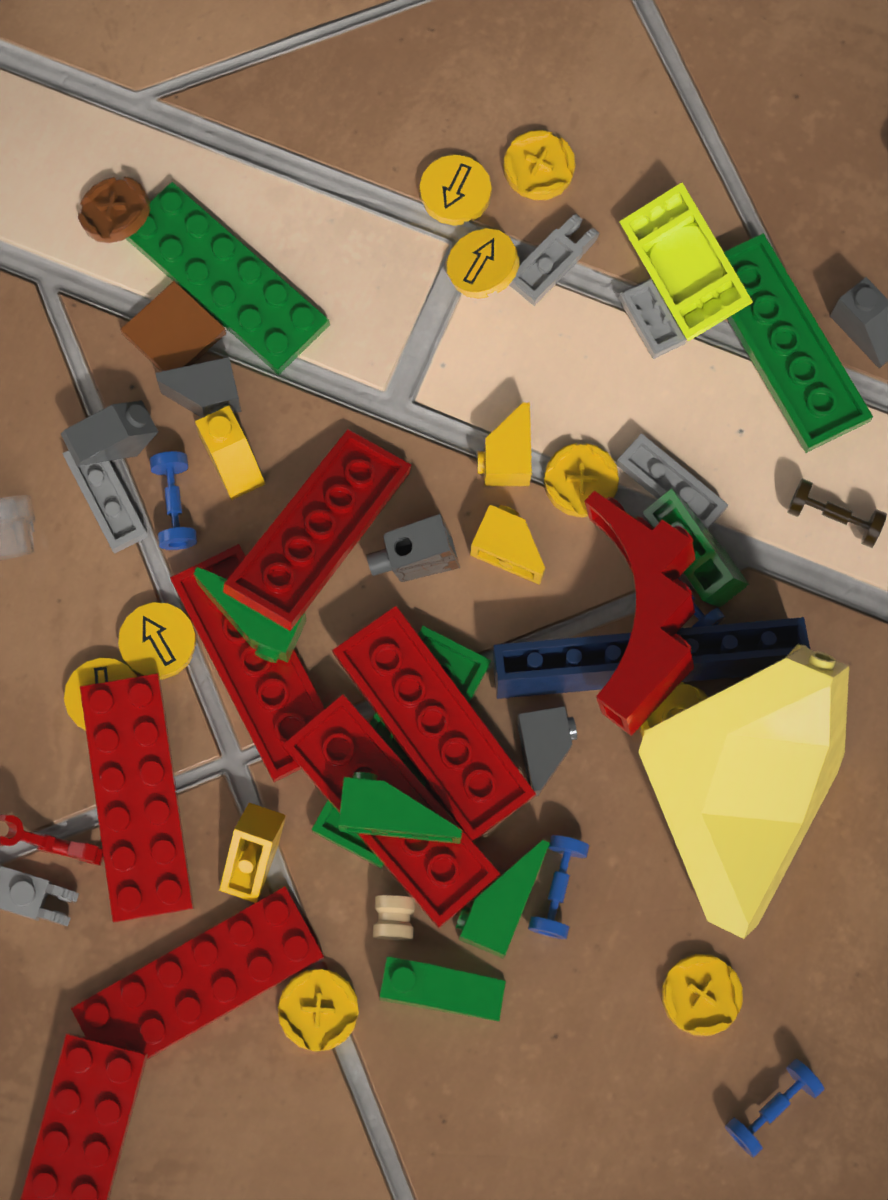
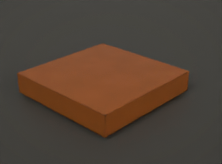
(173, 329)

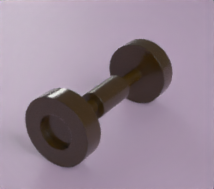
(872, 528)

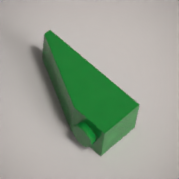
(713, 571)
(261, 633)
(383, 810)
(499, 908)
(442, 989)

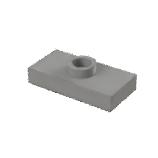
(652, 318)

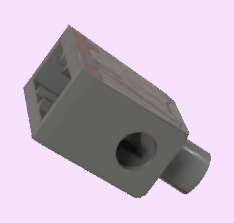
(429, 548)

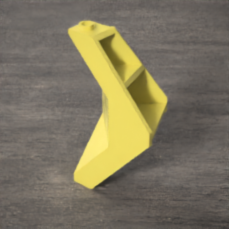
(748, 779)

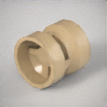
(394, 918)

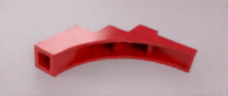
(655, 654)

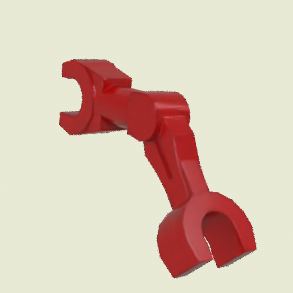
(49, 844)

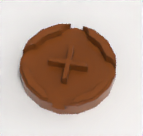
(114, 209)

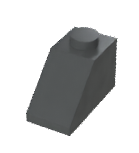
(864, 318)
(201, 387)
(110, 434)
(545, 743)

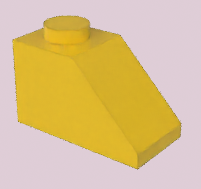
(508, 451)
(229, 452)
(508, 544)
(252, 852)

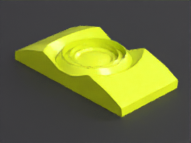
(685, 262)

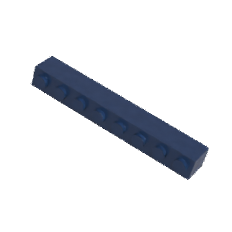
(591, 660)

